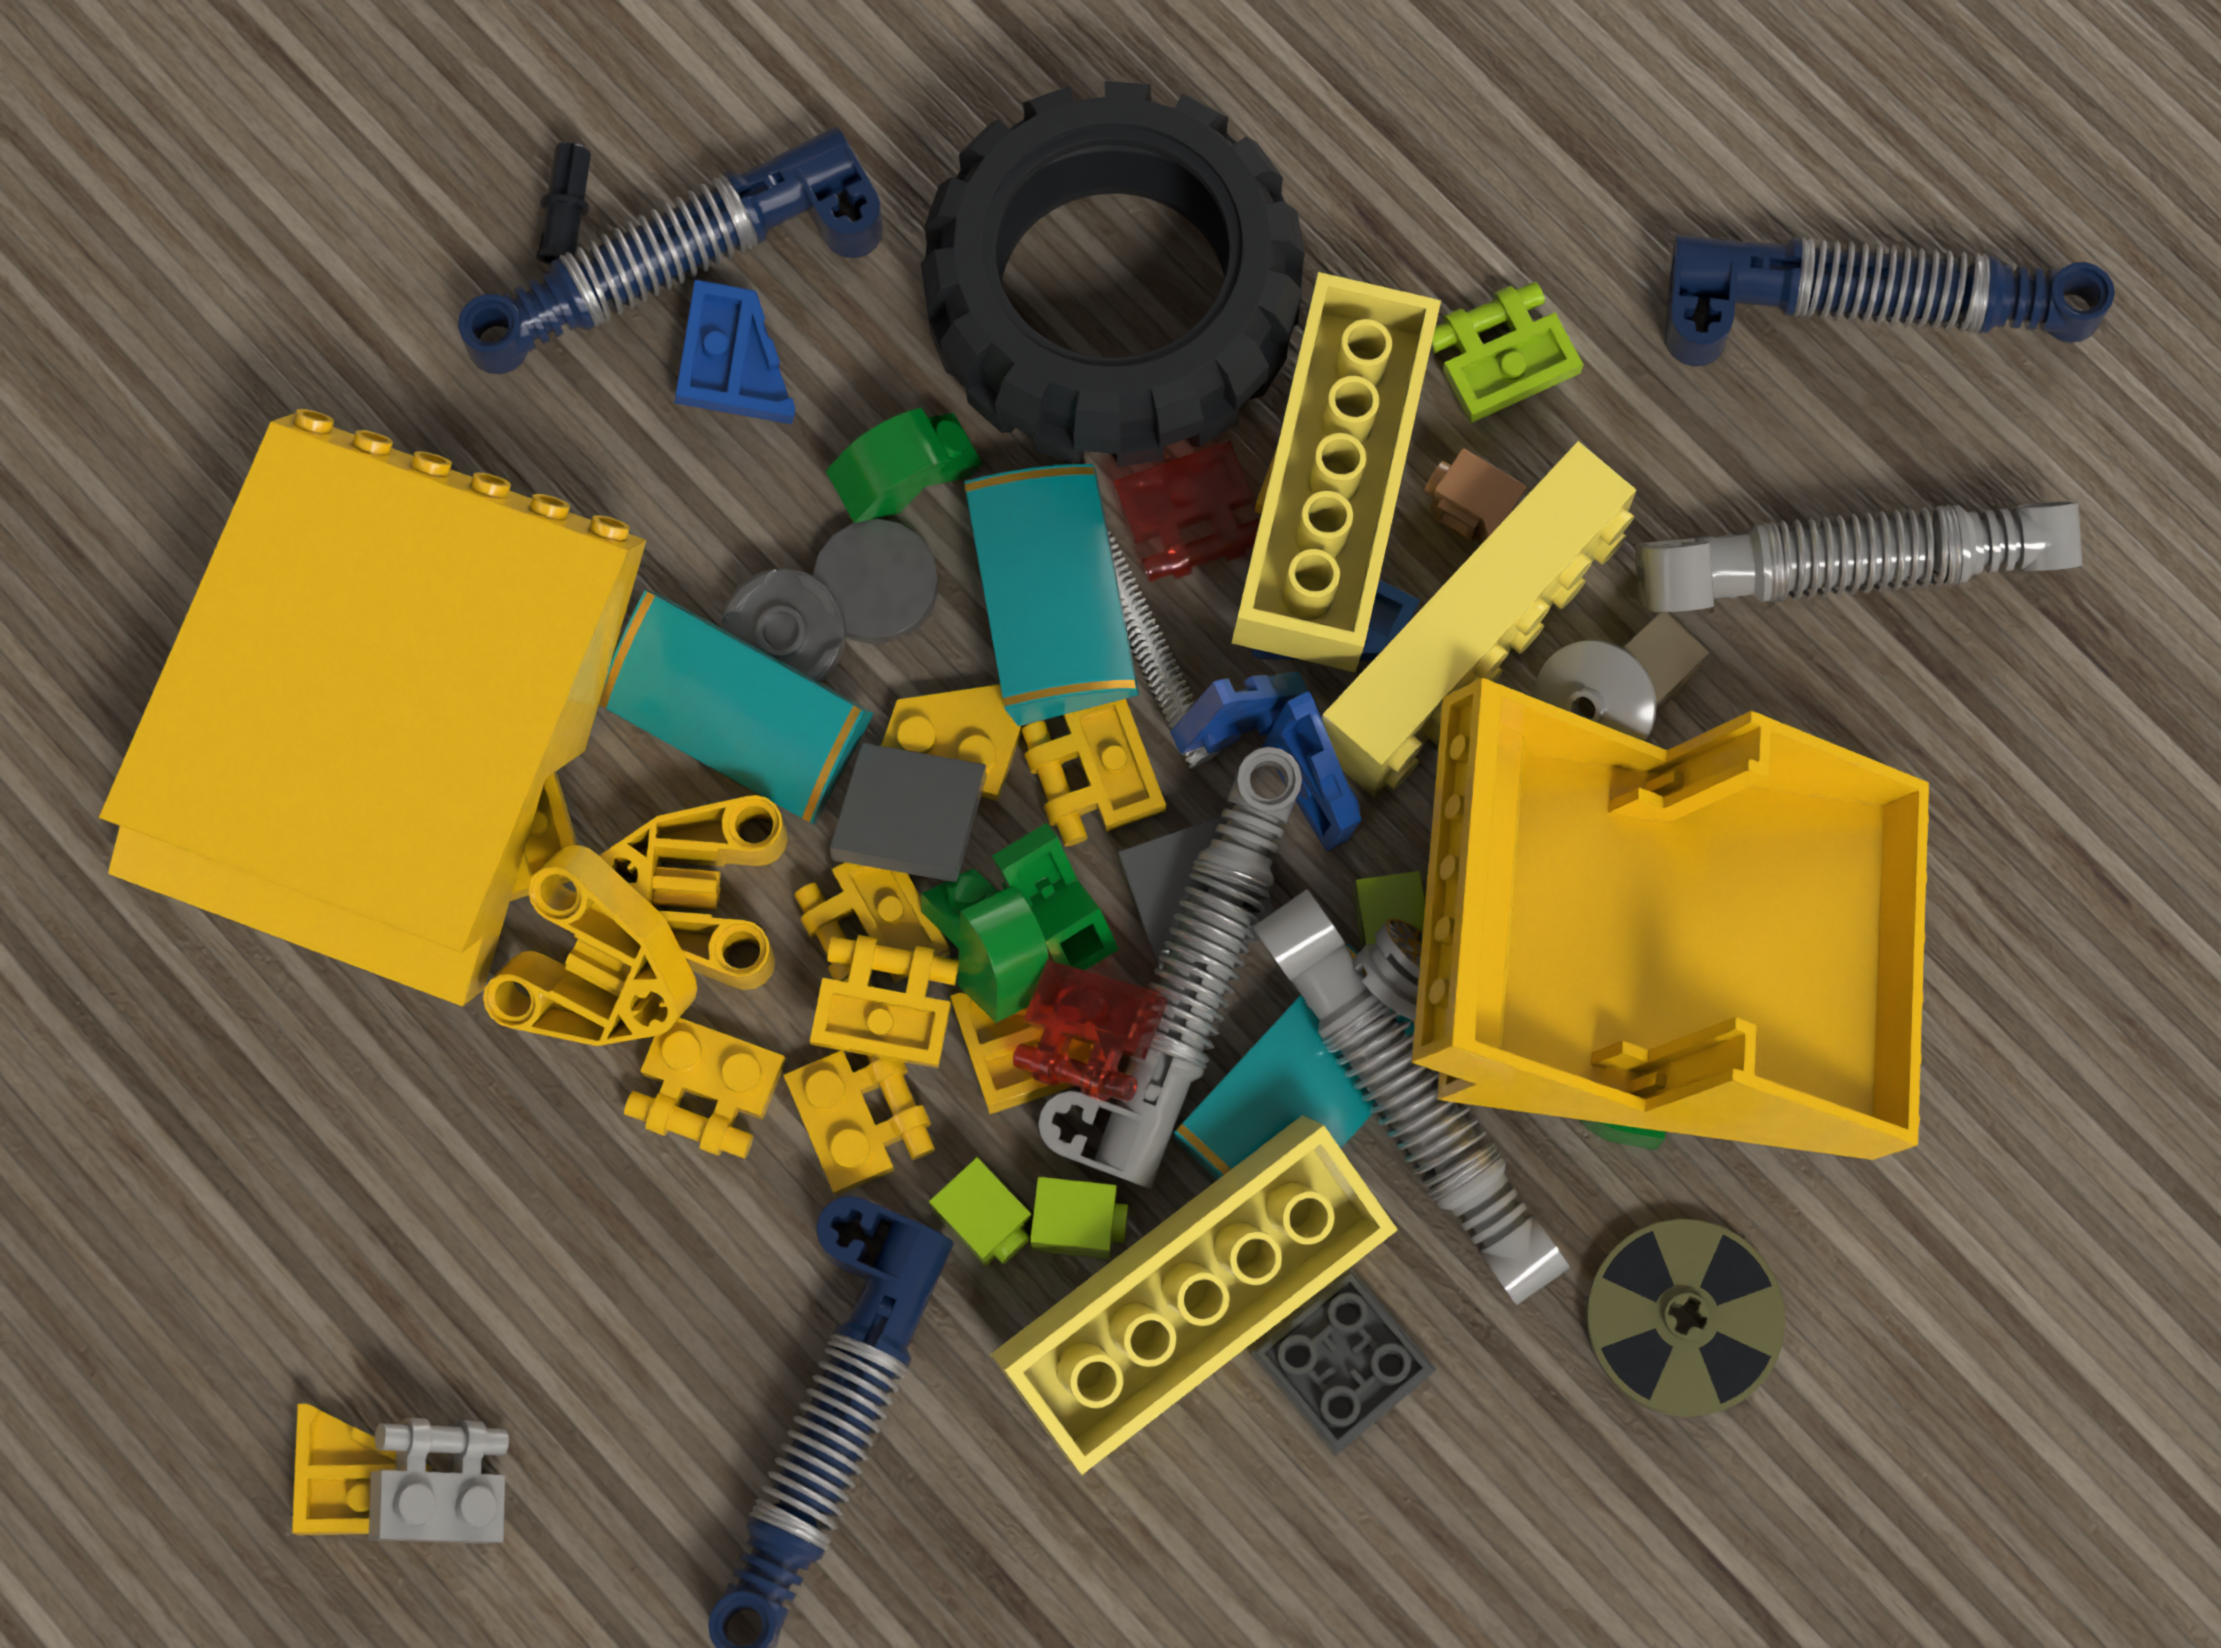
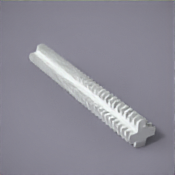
(1153, 656)

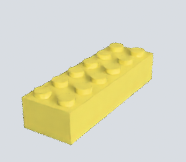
(1336, 472)
(1479, 617)
(1194, 1292)

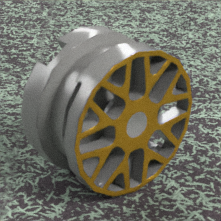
(1393, 966)

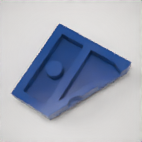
(1324, 792)

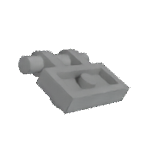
(438, 1504)

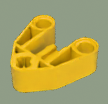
(709, 838)
(611, 973)

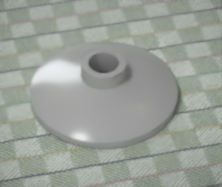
(1608, 677)

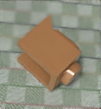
(1472, 496)

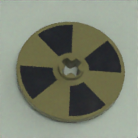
(1733, 1297)

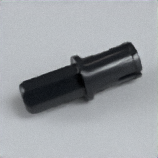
(564, 202)

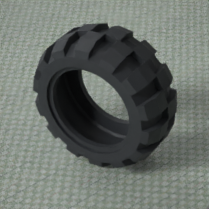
(1088, 150)

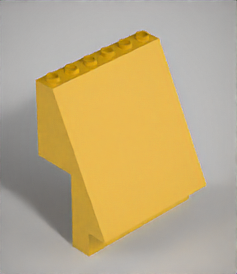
(371, 703)
(1674, 928)

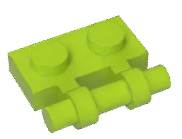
(1511, 366)

